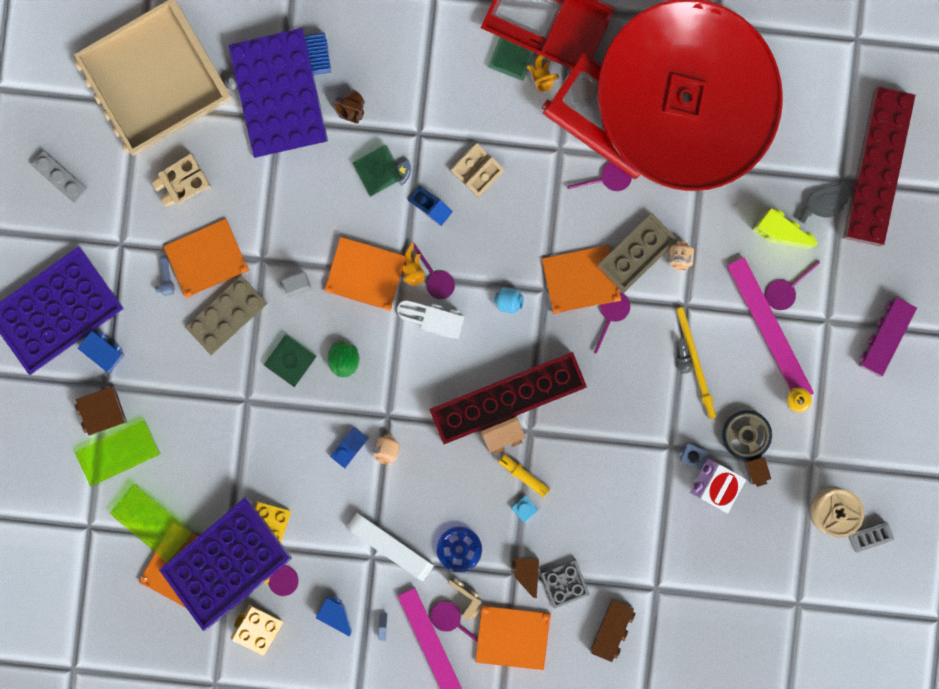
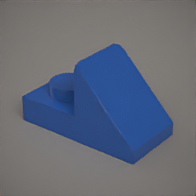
(349, 447)

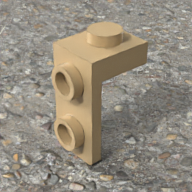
(472, 609)

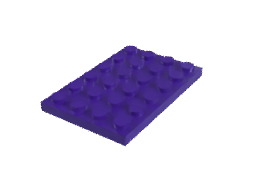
(278, 93)
(56, 310)
(225, 564)

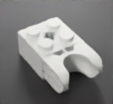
(432, 318)

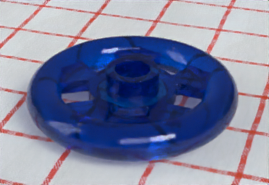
(475, 546)

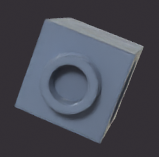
(701, 458)

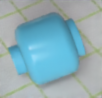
(509, 300)

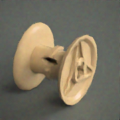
(849, 508)

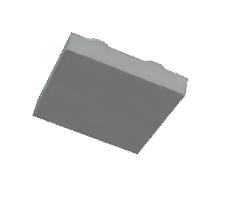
(565, 583)

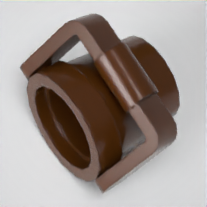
(349, 105)

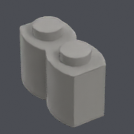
(295, 284)

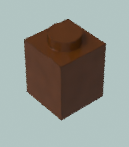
(758, 471)

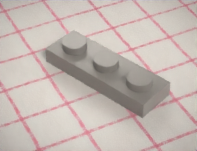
(59, 177)

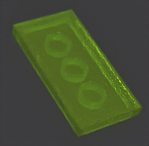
(117, 453)
(151, 523)

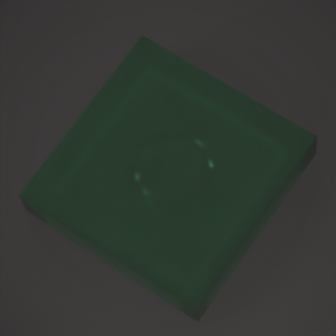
(511, 59)
(378, 170)
(290, 360)

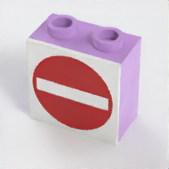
(717, 485)

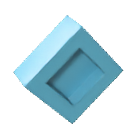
(524, 508)

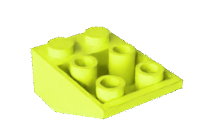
(778, 229)

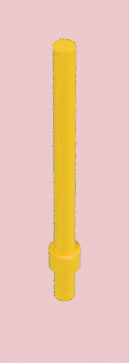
(706, 398)

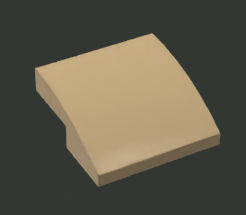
(477, 169)

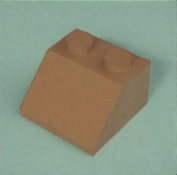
(503, 434)

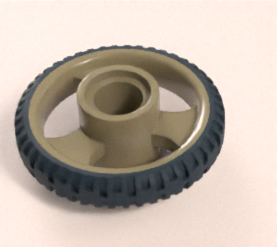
(755, 450)

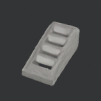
(889, 536)

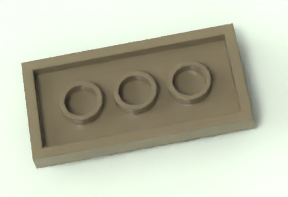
(637, 253)
(226, 315)

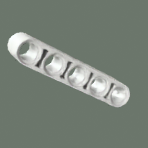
(390, 546)

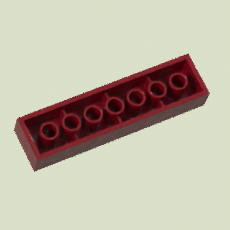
(879, 166)
(508, 398)

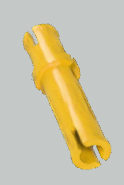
(527, 478)

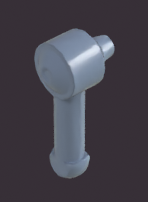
(166, 287)

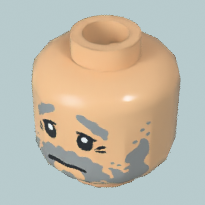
(681, 256)
(386, 449)

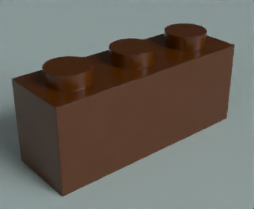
(612, 630)

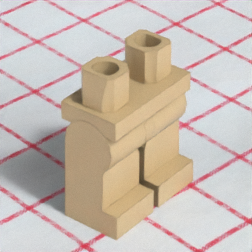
(177, 185)

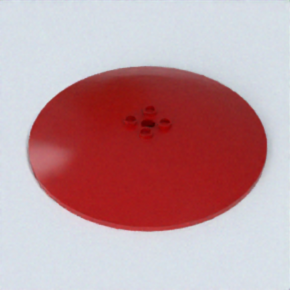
(730, 87)

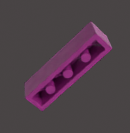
(887, 337)

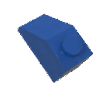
(430, 205)
(335, 615)

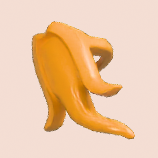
(542, 76)
(413, 271)

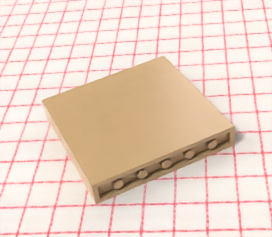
(152, 77)

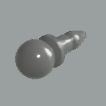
(684, 364)

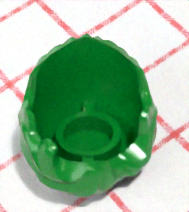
(343, 359)

